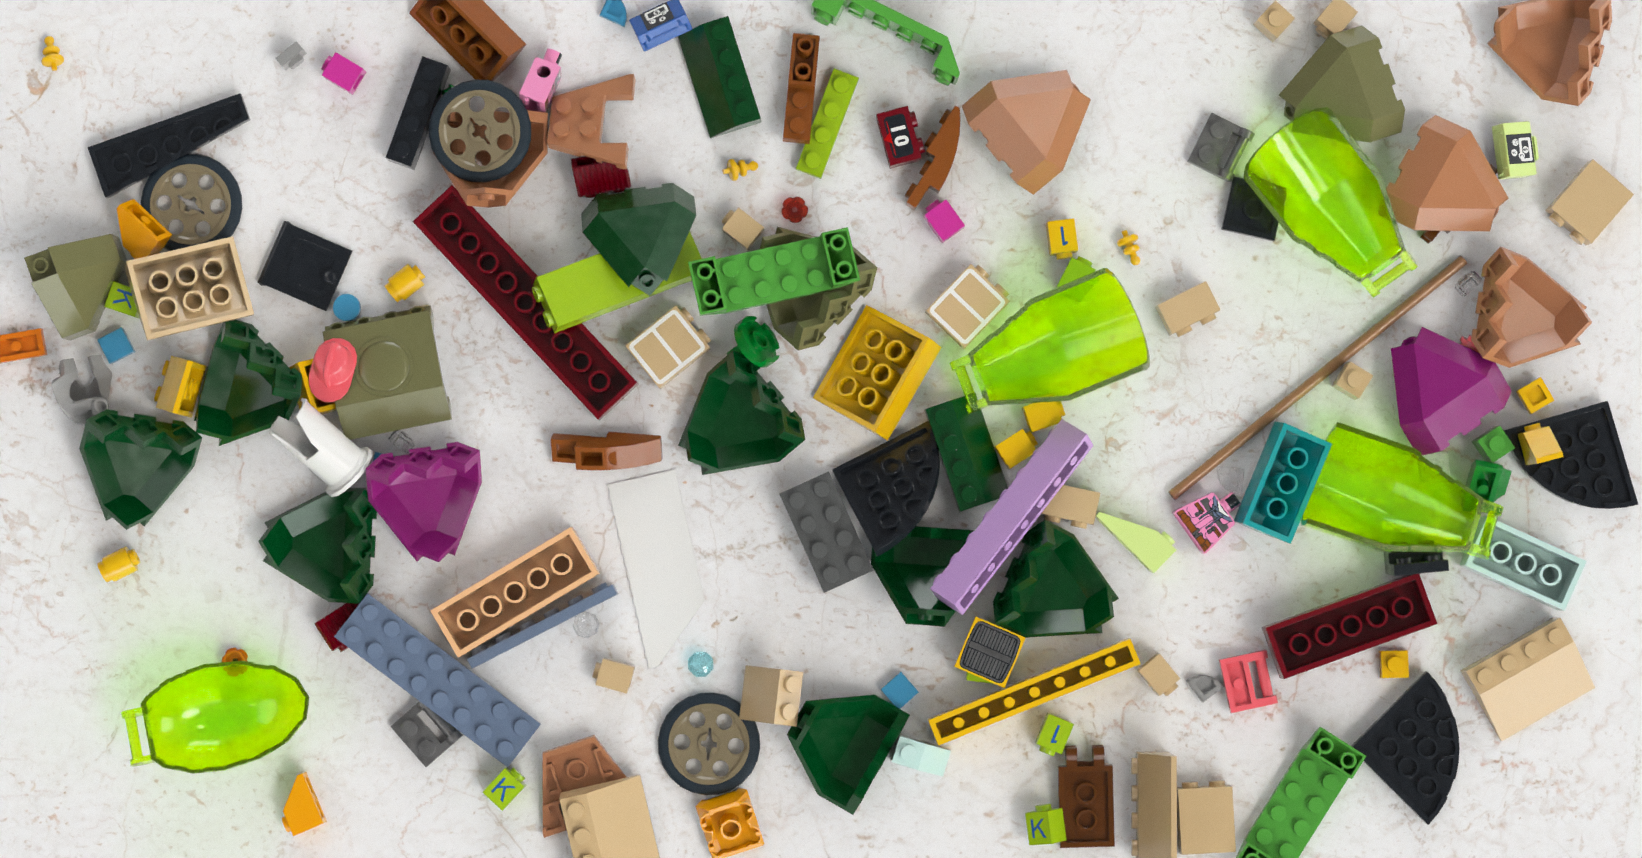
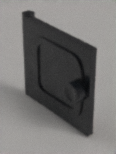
(305, 266)

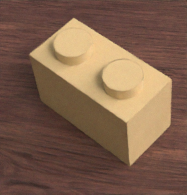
(1188, 308)
(1073, 505)

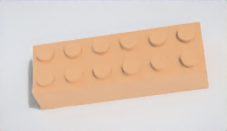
(515, 592)

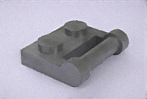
(1212, 143)
(420, 737)

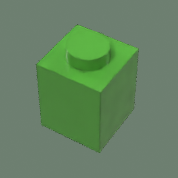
(1493, 444)

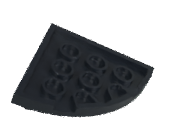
(1592, 463)
(892, 485)
(1415, 747)

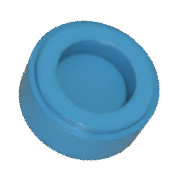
(347, 307)

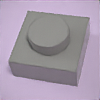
(291, 56)

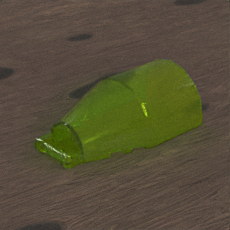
(1330, 197)
(1058, 346)
(1395, 499)

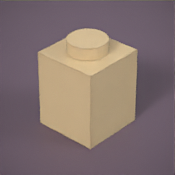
(1334, 18)
(1274, 21)
(742, 228)
(1352, 380)
(613, 675)
(1159, 675)

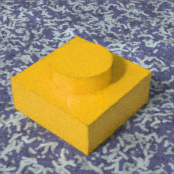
(1535, 395)
(1394, 664)

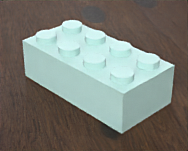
(1527, 565)

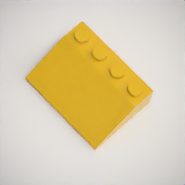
(877, 372)

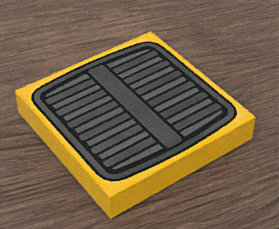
(989, 652)

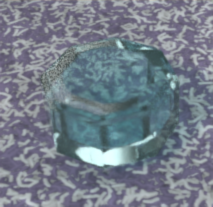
(700, 664)

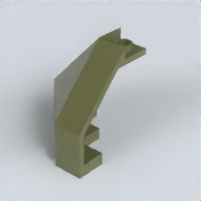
(1352, 83)
(76, 281)
(807, 318)

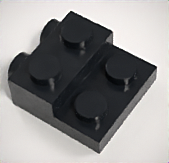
(1414, 563)

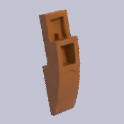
(801, 88)
(942, 149)
(606, 453)

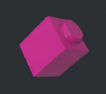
(343, 72)
(943, 220)

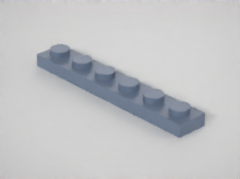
(531, 629)

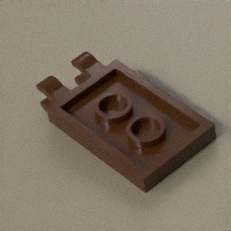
(1086, 800)

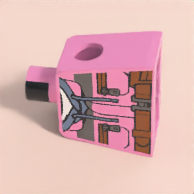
(538, 91)
(1207, 519)

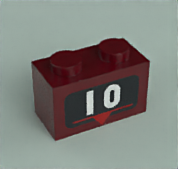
(899, 136)

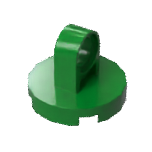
(755, 342)

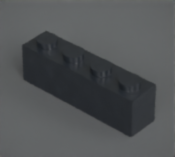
(417, 111)

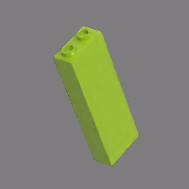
(594, 288)

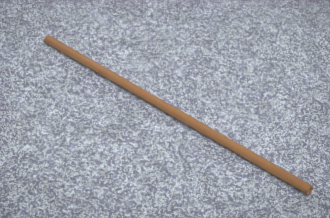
(1318, 377)

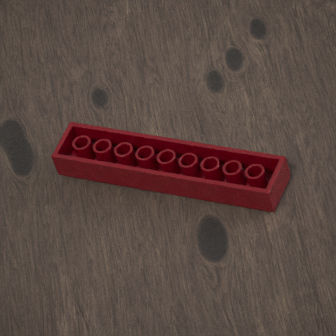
(507, 286)

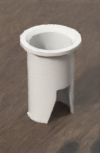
(322, 448)

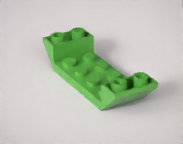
(907, 29)
(774, 273)
(1302, 798)

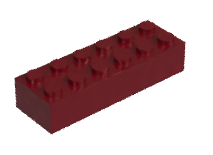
(1349, 625)

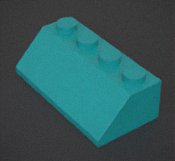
(1282, 482)

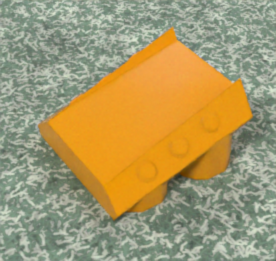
(729, 824)

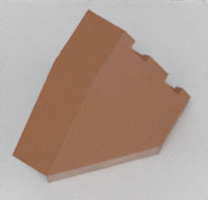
(1553, 44)
(1029, 123)
(1446, 182)
(500, 191)
(1524, 312)

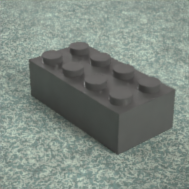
(826, 532)

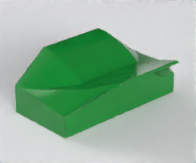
(1488, 480)

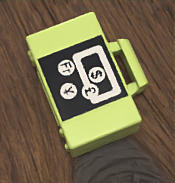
(1515, 150)

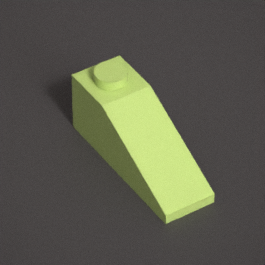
(1144, 543)

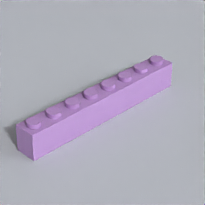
(1011, 516)

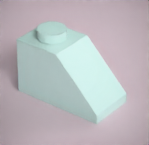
(920, 755)

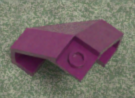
(1443, 389)
(426, 496)

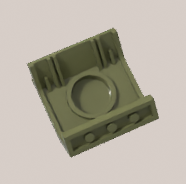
(395, 373)

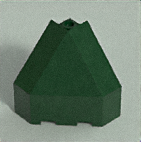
(640, 231)
(244, 385)
(739, 420)
(136, 463)
(325, 545)
(911, 569)
(1053, 588)
(845, 744)

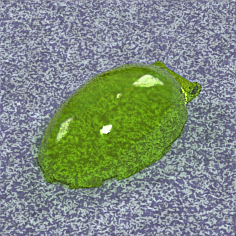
(218, 717)

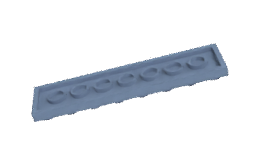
(437, 680)

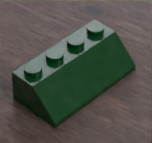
(719, 77)
(966, 453)

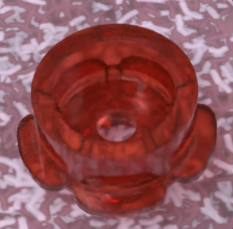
(801, 212)

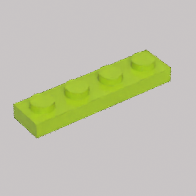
(827, 123)

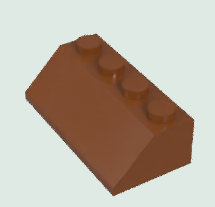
(470, 35)

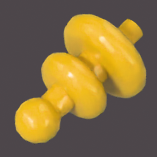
(51, 53)
(734, 169)
(1130, 249)

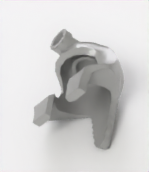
(82, 402)

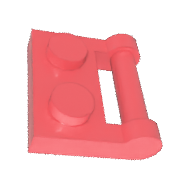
(1239, 682)

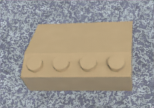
(189, 288)
(1528, 678)
(1155, 805)
(609, 820)

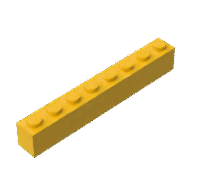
(1034, 691)

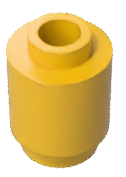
(405, 282)
(119, 564)

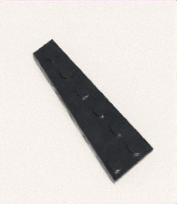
(144, 151)

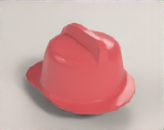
(332, 369)

